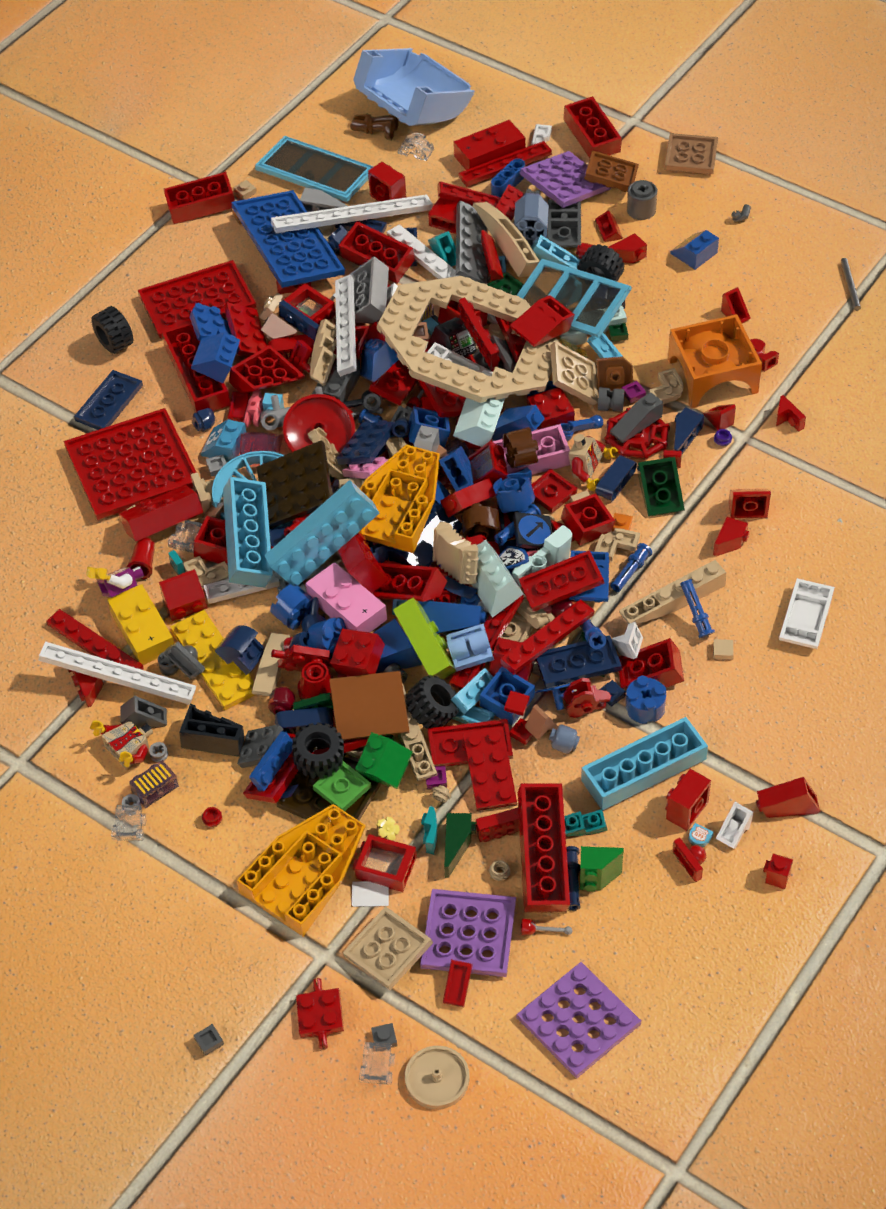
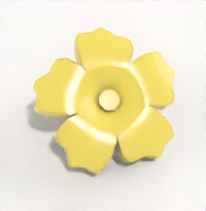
(387, 828)

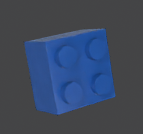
(430, 419)
(497, 691)

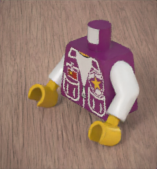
(116, 581)

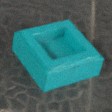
(176, 562)

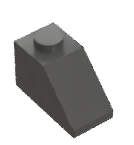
(142, 712)

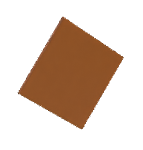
(369, 705)

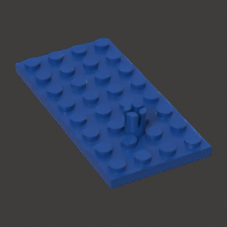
(292, 255)

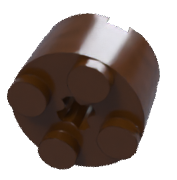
(520, 448)
(480, 521)

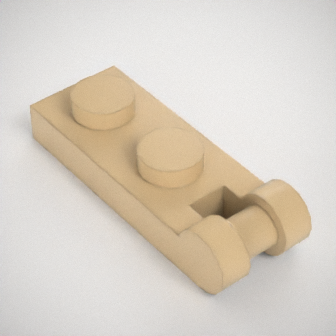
(536, 619)

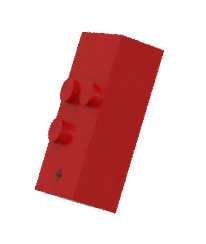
(592, 127)
(488, 144)
(199, 197)
(365, 243)
(160, 512)

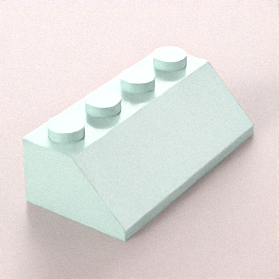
(478, 421)
(494, 581)

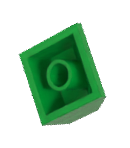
(383, 760)
(599, 867)

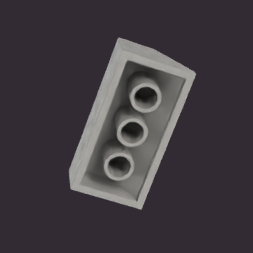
(370, 290)

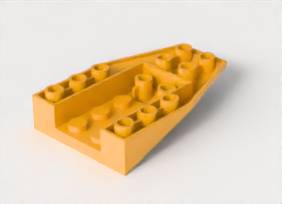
(404, 497)
(303, 868)

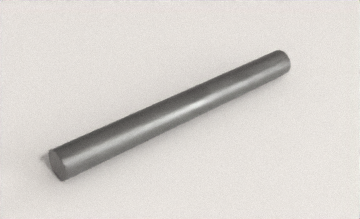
(851, 286)

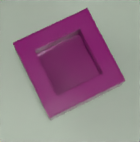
(634, 391)
(437, 780)

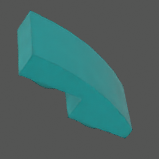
(586, 824)
(430, 830)

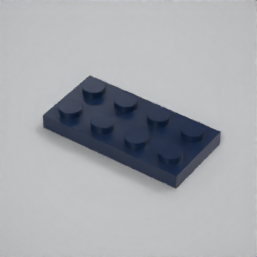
(108, 400)
(365, 443)
(577, 661)

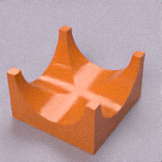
(714, 354)

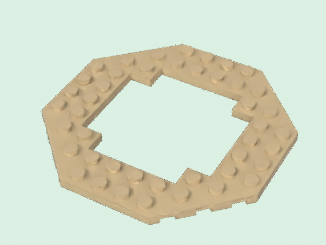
(409, 306)

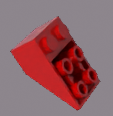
(543, 321)

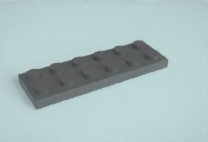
(469, 249)

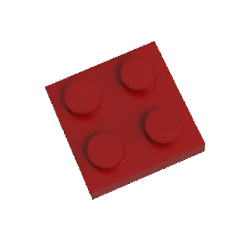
(552, 490)

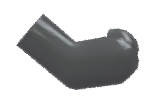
(740, 216)

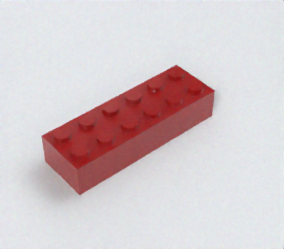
(201, 390)
(543, 847)

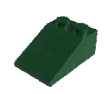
(660, 486)

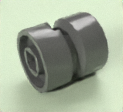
(611, 399)

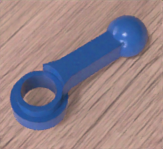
(594, 422)

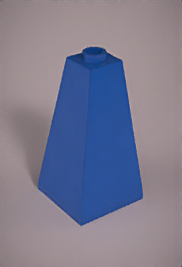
(397, 648)

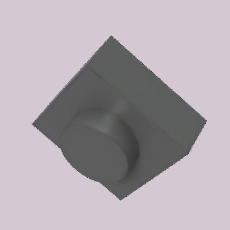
(384, 1034)
(208, 1039)

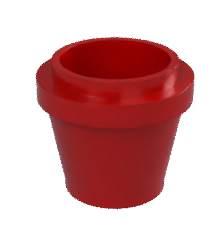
(314, 680)

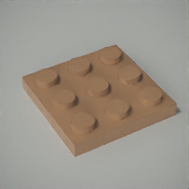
(691, 153)

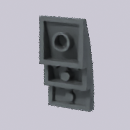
(564, 224)

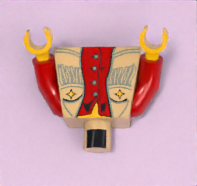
(585, 457)
(124, 741)

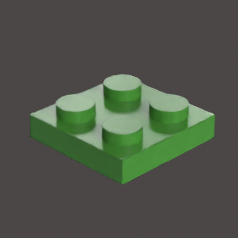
(342, 787)

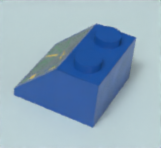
(697, 249)

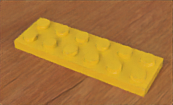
(225, 680)

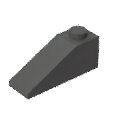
(640, 416)

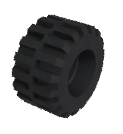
(602, 262)
(112, 329)
(431, 702)
(318, 764)

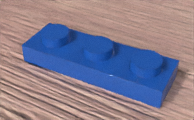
(272, 761)

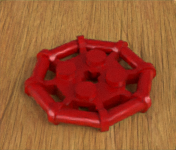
(639, 441)

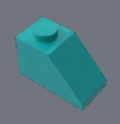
(444, 247)

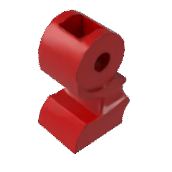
(769, 359)

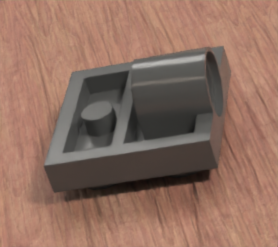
(257, 744)

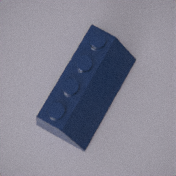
(424, 551)

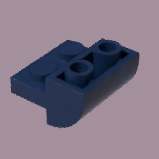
(241, 648)

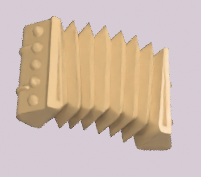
(455, 554)

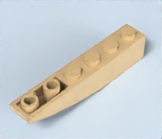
(508, 239)
(672, 598)
(420, 760)

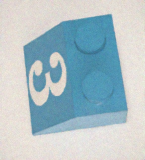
(224, 440)

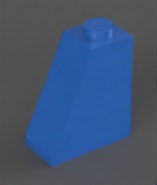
(516, 419)
(457, 468)

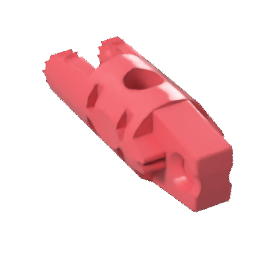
(254, 409)

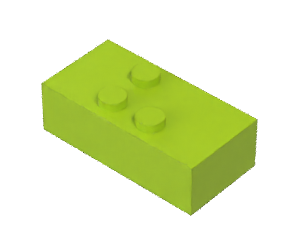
(424, 639)

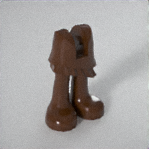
(367, 123)

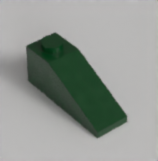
(458, 838)

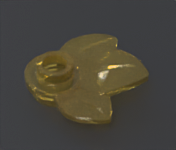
(581, 351)

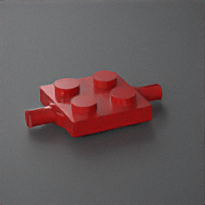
(298, 656)
(319, 1013)

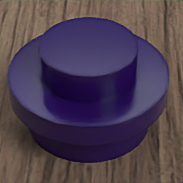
(723, 437)

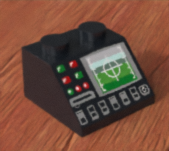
(454, 337)

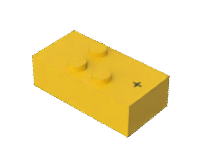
(140, 624)

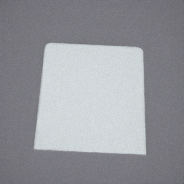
(369, 894)

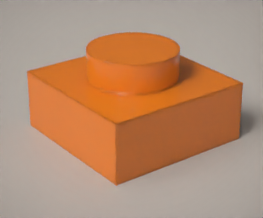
(622, 521)

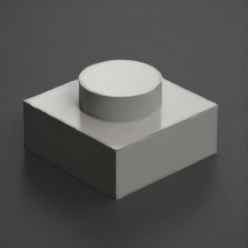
(215, 464)

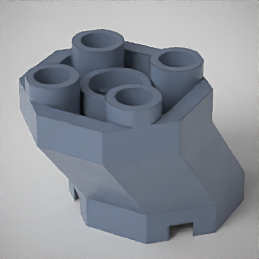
(531, 216)

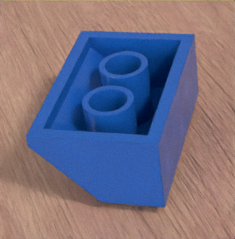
(216, 356)
(376, 359)

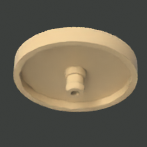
(437, 1077)

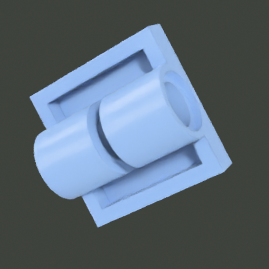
(469, 647)

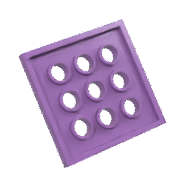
(562, 179)
(462, 902)
(560, 1046)

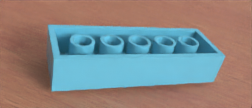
(247, 532)
(322, 534)
(644, 763)

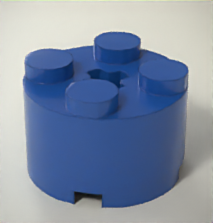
(514, 493)
(291, 606)
(325, 634)
(645, 700)

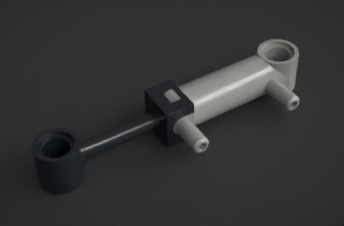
(279, 414)

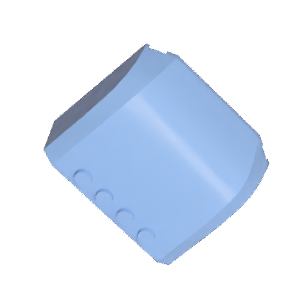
(411, 86)

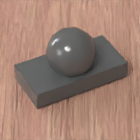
(185, 659)

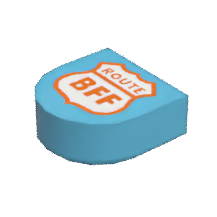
(700, 835)

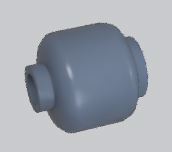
(564, 739)

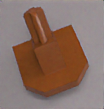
(613, 372)

